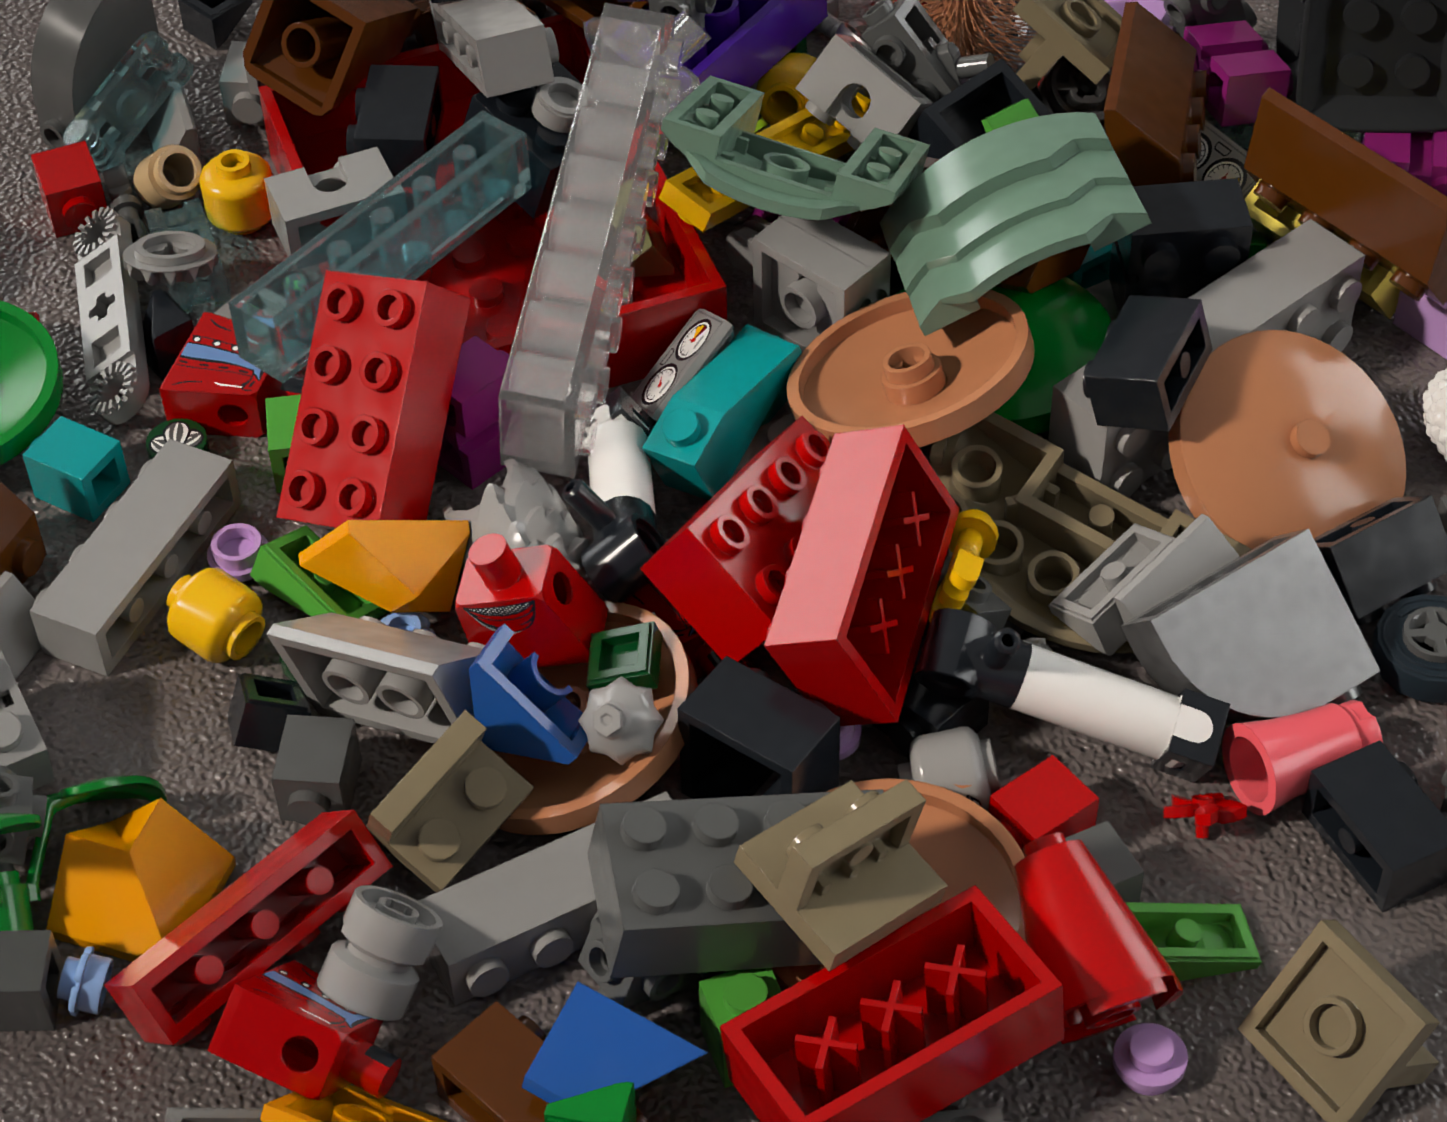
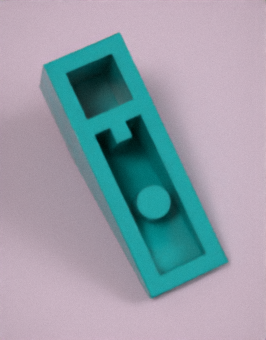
(719, 414)

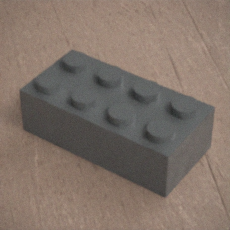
(673, 890)

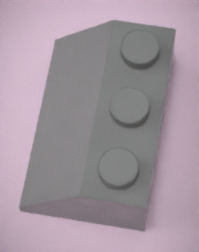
(378, 672)

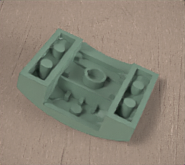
(718, 139)
(1005, 207)

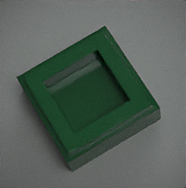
(625, 652)

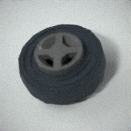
(1413, 647)

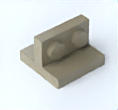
(1077, 29)
(448, 805)
(844, 869)
(1341, 1026)

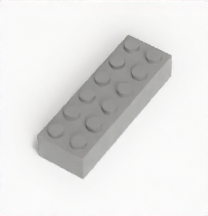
(1293, 285)

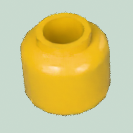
(779, 86)
(236, 191)
(215, 615)

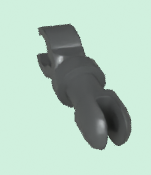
(125, 200)

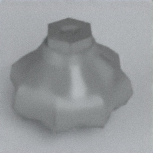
(621, 720)

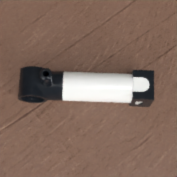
(618, 499)
(972, 659)

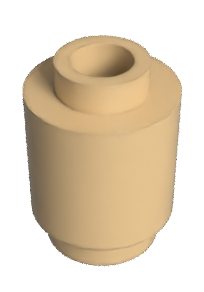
(178, 166)

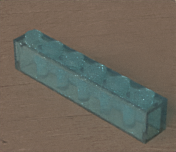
(388, 234)

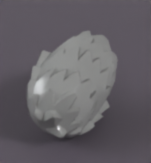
(525, 514)

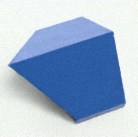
(521, 706)
(602, 1045)

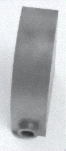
(1258, 634)

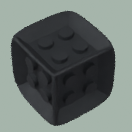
(1367, 62)

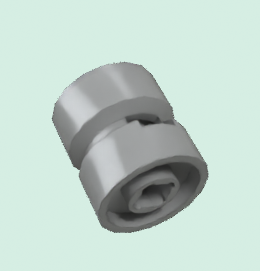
(375, 963)

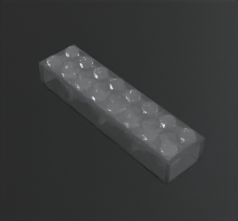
(590, 243)

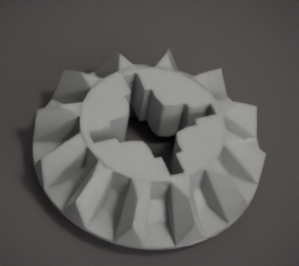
(170, 257)

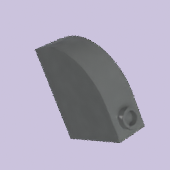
(77, 51)

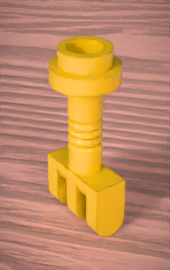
(971, 542)

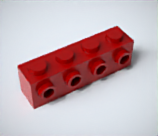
(247, 928)

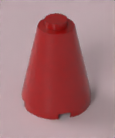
(1088, 938)

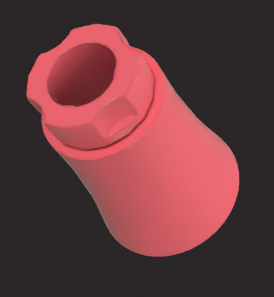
(1274, 757)

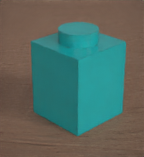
(76, 468)

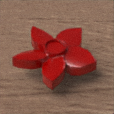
(1207, 809)

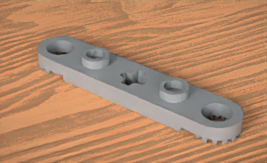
(110, 318)

